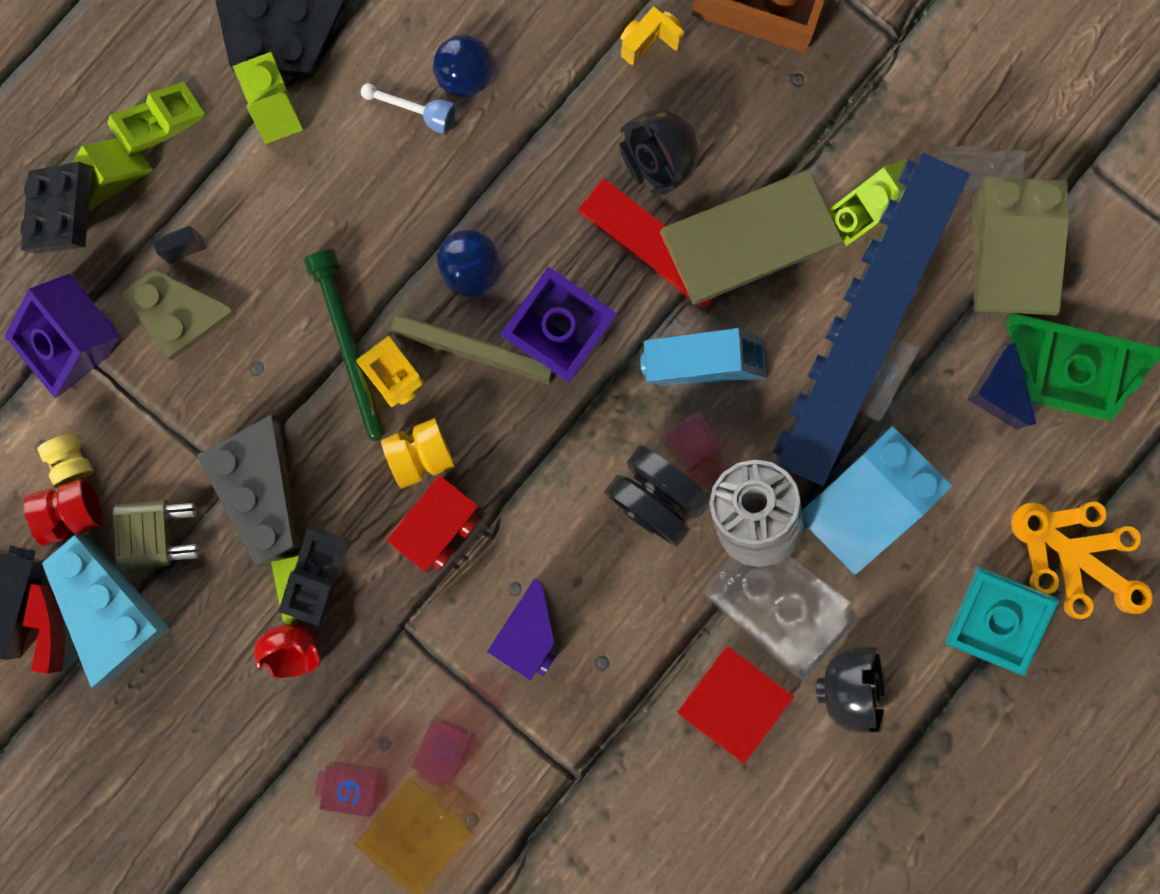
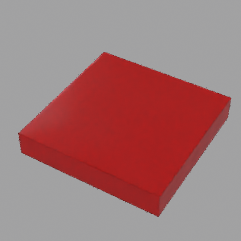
(735, 704)

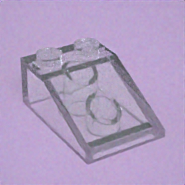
(783, 610)

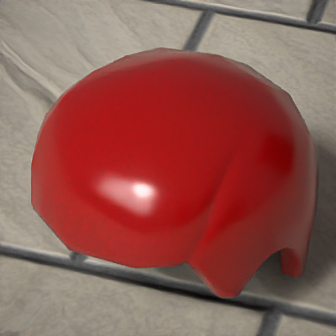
(287, 651)

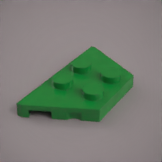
(1077, 367)

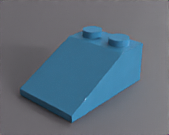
(874, 500)

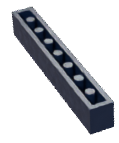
(871, 317)

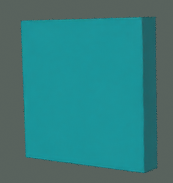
(1001, 621)

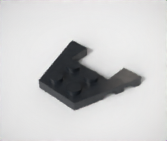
(290, 29)

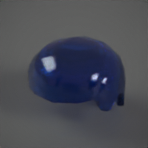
(463, 66)
(468, 262)

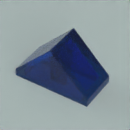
(1004, 389)

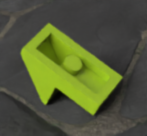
(268, 98)

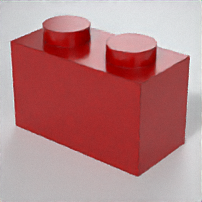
(435, 525)

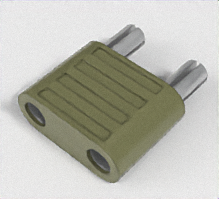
(145, 534)

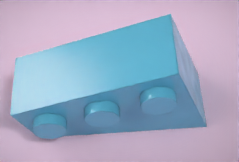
(101, 609)

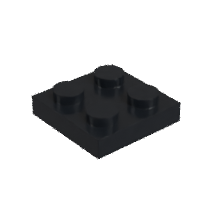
(56, 208)

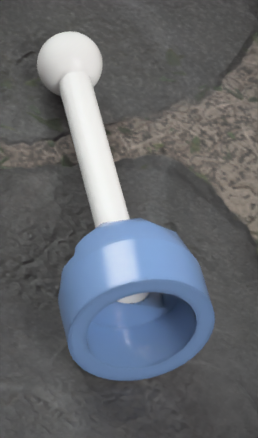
(438, 114)

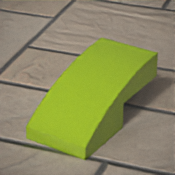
(156, 120)

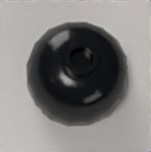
(660, 150)
(854, 690)

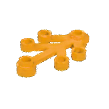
(1075, 556)

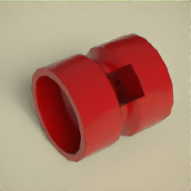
(55, 514)

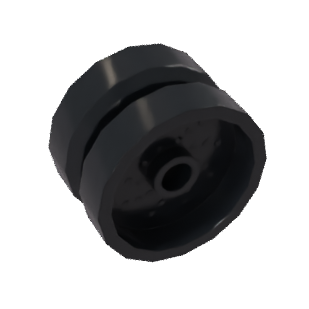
(660, 492)

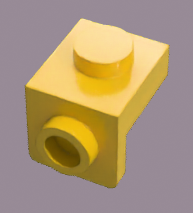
(641, 35)
(391, 372)

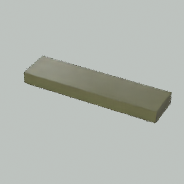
(470, 348)

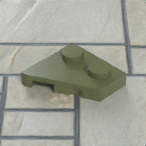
(174, 312)

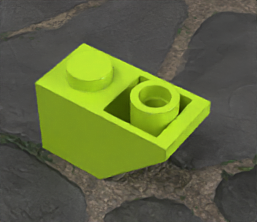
(862, 208)

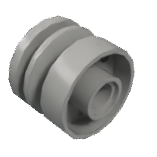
(757, 513)

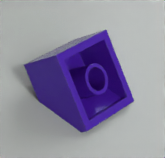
(559, 325)
(60, 333)
(527, 635)

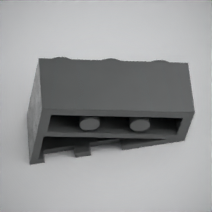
(256, 489)

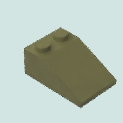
(1019, 244)

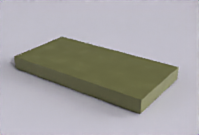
(750, 237)

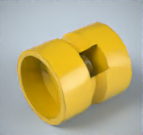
(417, 453)

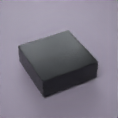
(178, 244)

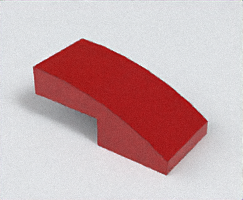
(44, 614)

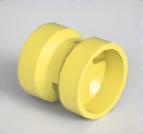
(65, 459)

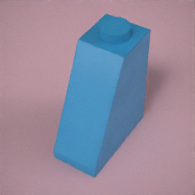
(704, 358)

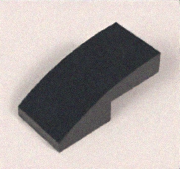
(314, 576)

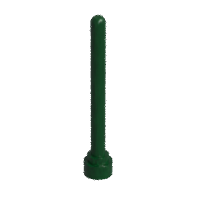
(323, 268)

